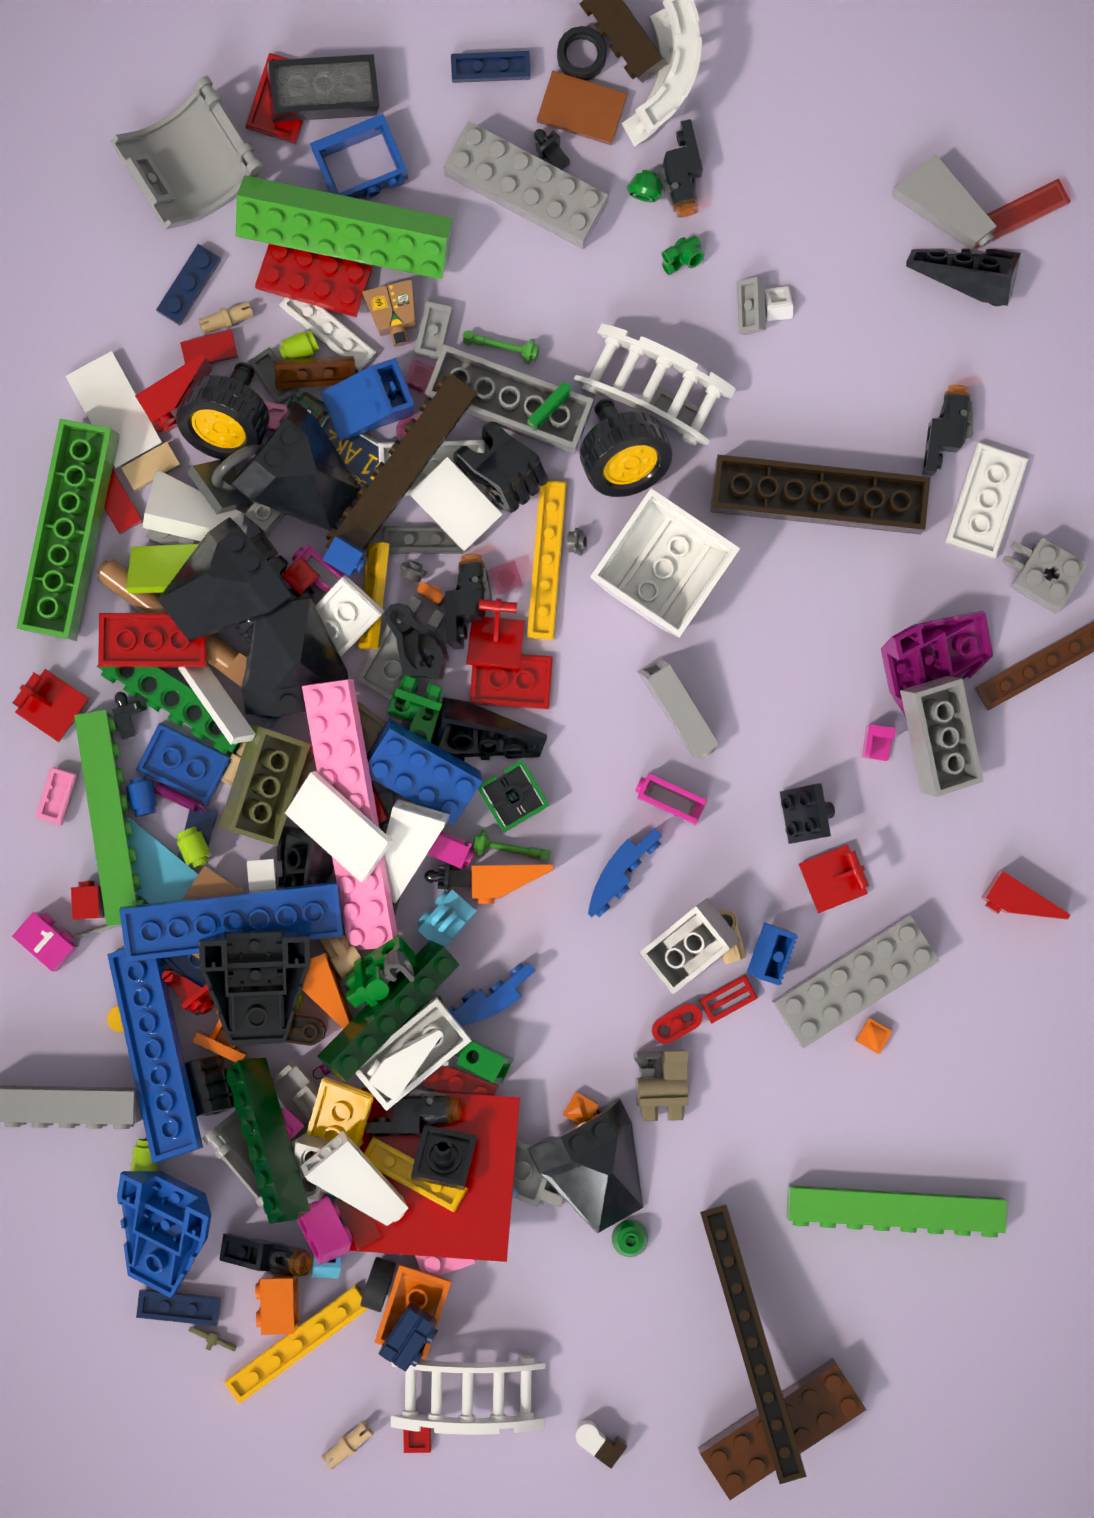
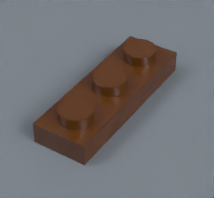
(313, 371)

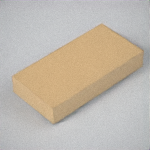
(142, 470)

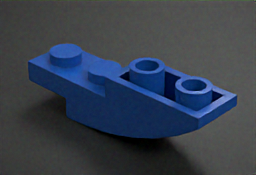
(612, 879)
(479, 1006)

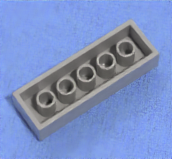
(525, 184)
(512, 397)
(855, 981)
(69, 1106)

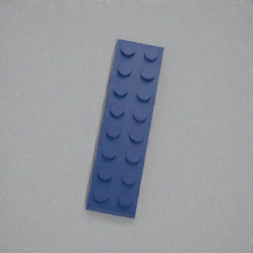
(178, 925)
(155, 1057)

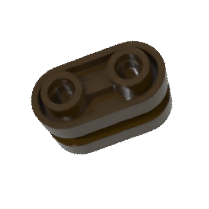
(306, 1030)

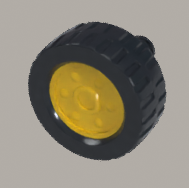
(223, 413)
(624, 451)

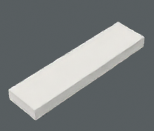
(330, 331)
(218, 704)

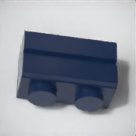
(408, 1337)

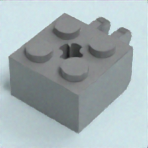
(1031, 578)

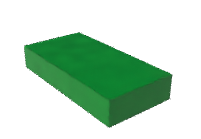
(549, 406)

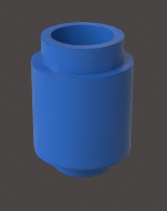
(141, 796)

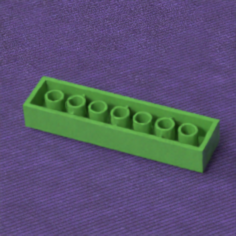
(343, 227)
(68, 529)

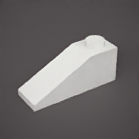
(399, 1066)

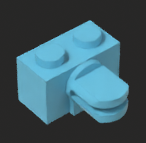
(446, 919)

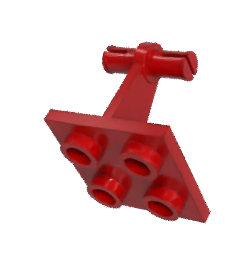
(496, 640)
(49, 704)
(834, 878)
(194, 998)

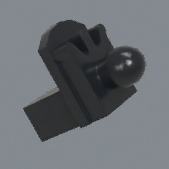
(549, 148)
(123, 714)
(448, 877)

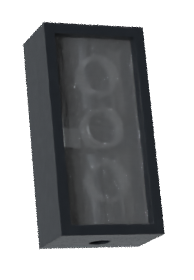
(322, 88)

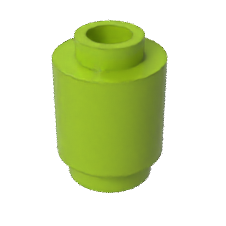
(299, 346)
(193, 847)
(141, 1157)

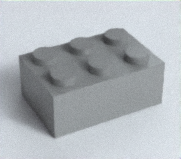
(690, 946)

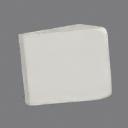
(778, 303)

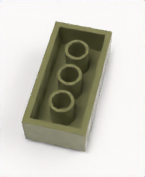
(264, 785)

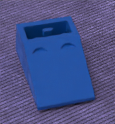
(368, 400)

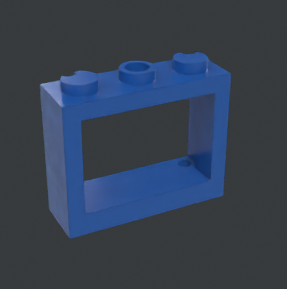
(353, 136)

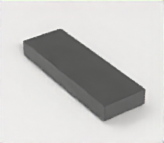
(419, 540)

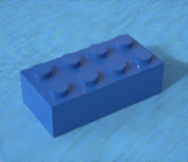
(422, 771)

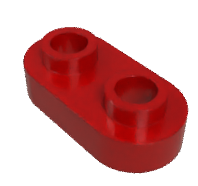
(676, 1023)

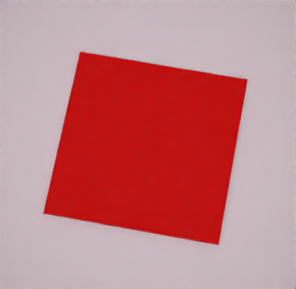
(483, 1217)

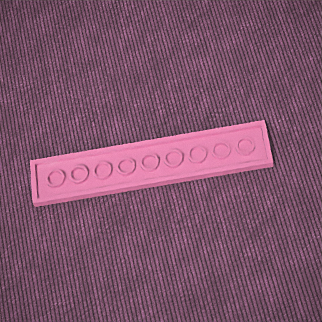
(344, 764)

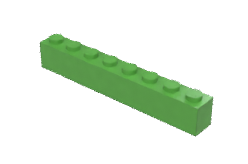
(107, 813)
(896, 1209)

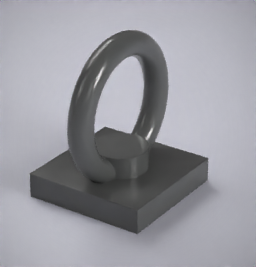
(216, 477)

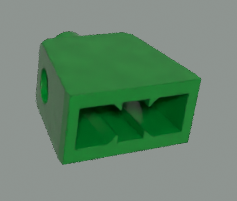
(490, 1065)

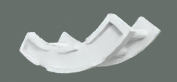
(680, 46)
(665, 360)
(467, 1421)

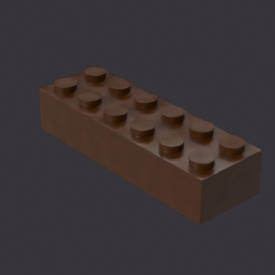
(816, 1409)

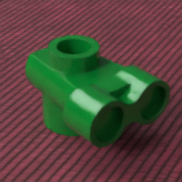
(683, 252)

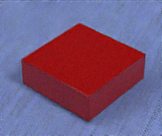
(300, 575)
(417, 1441)

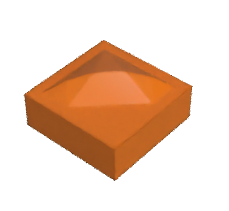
(431, 592)
(873, 1035)
(580, 1108)

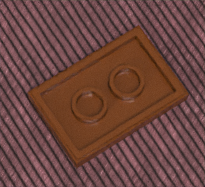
(581, 107)

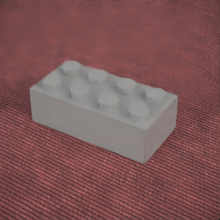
(942, 736)

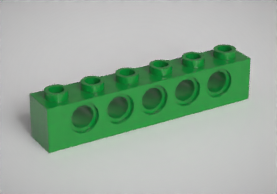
(158, 699)

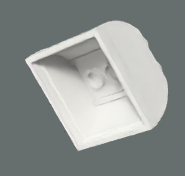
(664, 563)

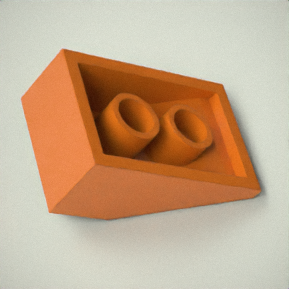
(500, 880)
(325, 989)
(413, 1287)

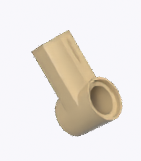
(736, 952)
(341, 954)

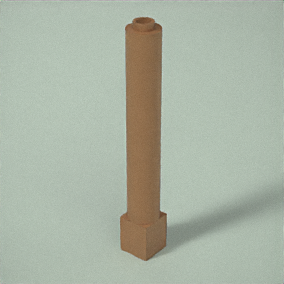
(219, 653)

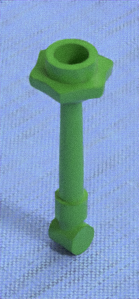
(528, 350)
(483, 843)

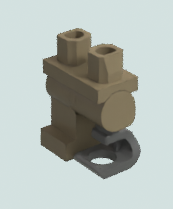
(668, 1090)

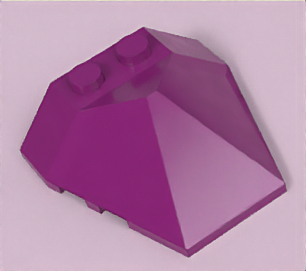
(936, 649)

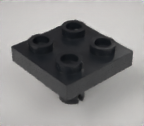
(806, 813)
(444, 1157)

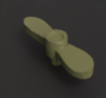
(213, 1339)

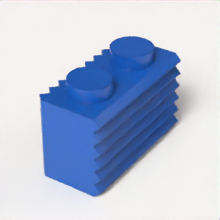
(772, 953)

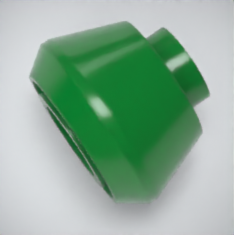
(645, 186)
(621, 1236)

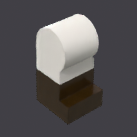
(598, 1444)

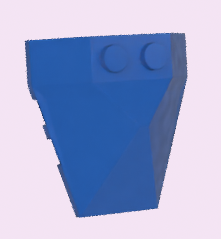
(163, 1227)

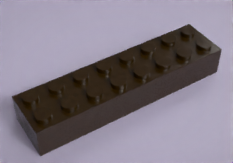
(820, 494)

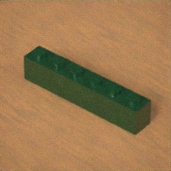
(378, 1023)
(267, 1140)

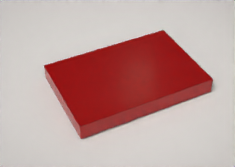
(260, 114)
(514, 687)

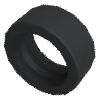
(584, 33)
(378, 1284)

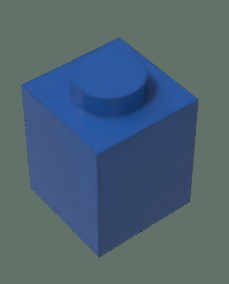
(345, 556)

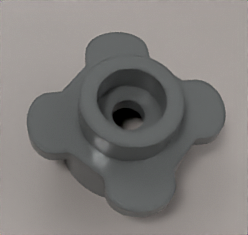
(576, 541)
(412, 570)

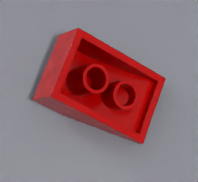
(164, 397)

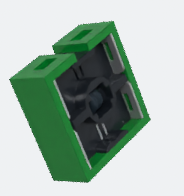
(507, 788)

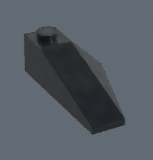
(981, 276)
(478, 732)
(302, 859)

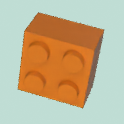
(278, 1303)

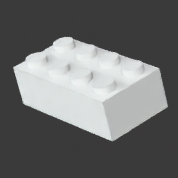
(426, 1019)

